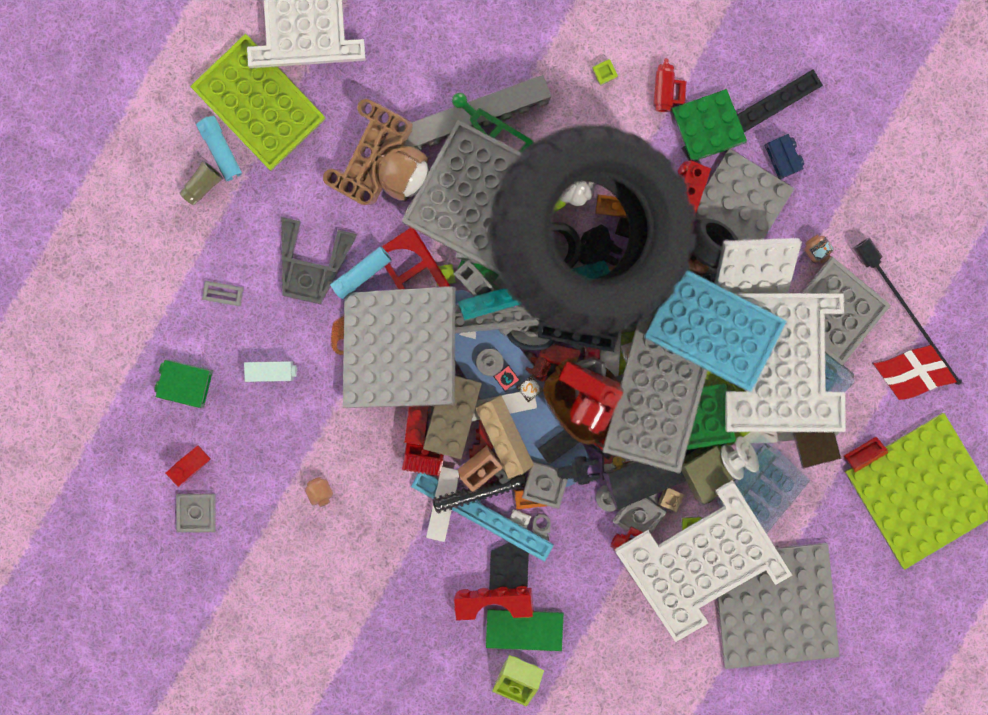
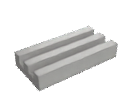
(238, 296)

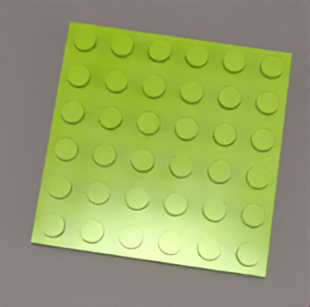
(923, 491)

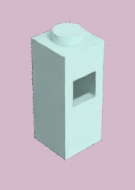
(269, 371)

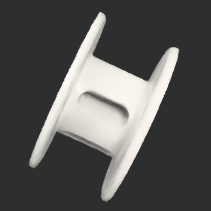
(736, 459)

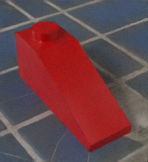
(592, 384)

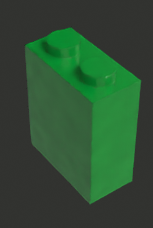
(183, 383)

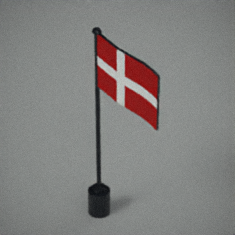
(918, 368)

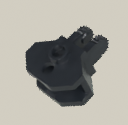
(598, 246)
(578, 470)

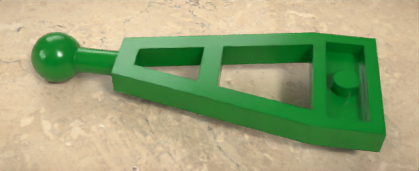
(459, 100)

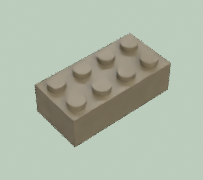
(452, 423)

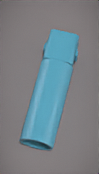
(212, 134)
(361, 272)

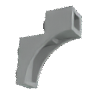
(473, 279)

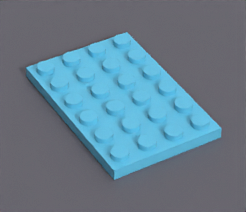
(716, 330)

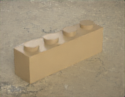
(504, 436)

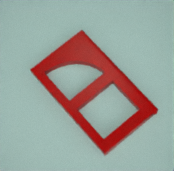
(412, 241)

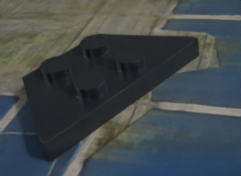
(508, 567)

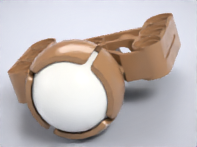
(389, 167)

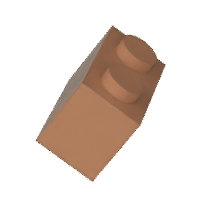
(480, 468)

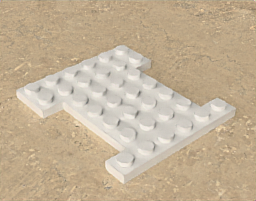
(304, 34)
(792, 383)
(701, 562)

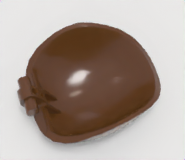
(560, 400)

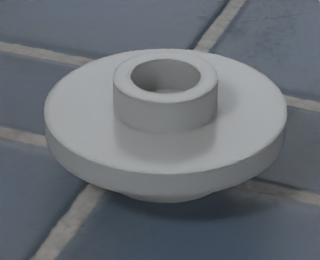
(489, 362)
(604, 499)

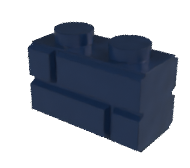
(784, 156)

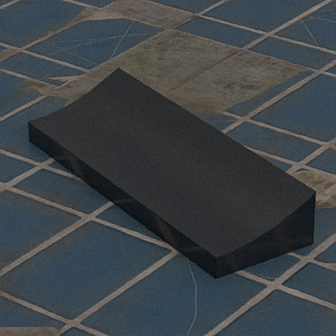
(638, 481)

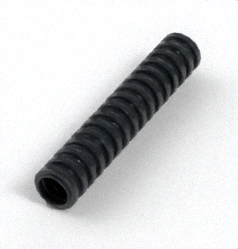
(484, 491)

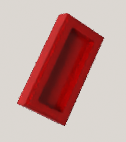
(865, 454)

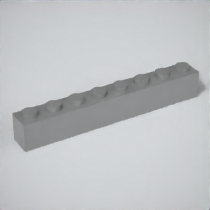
(498, 104)

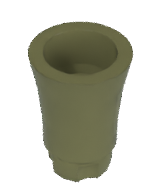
(200, 183)

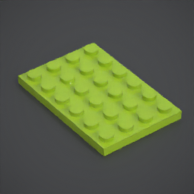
(258, 104)

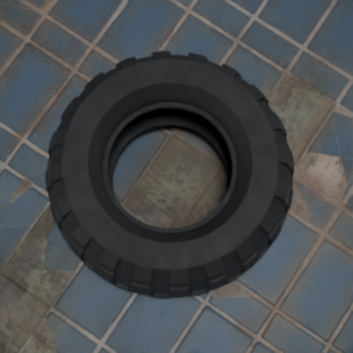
(656, 217)

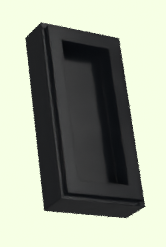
(557, 446)

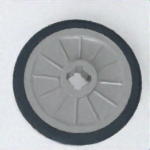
(529, 339)

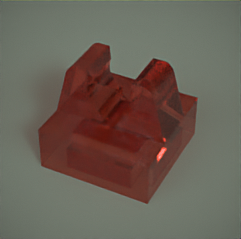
(540, 369)

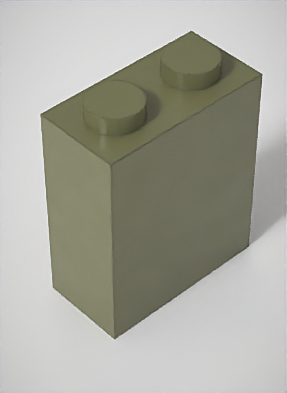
(705, 473)

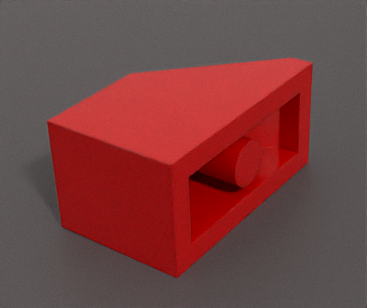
(188, 466)

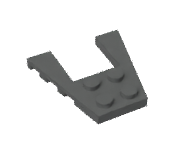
(305, 279)

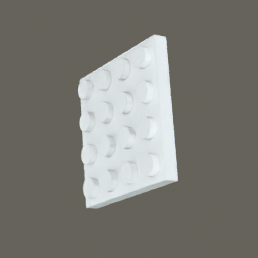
(757, 265)

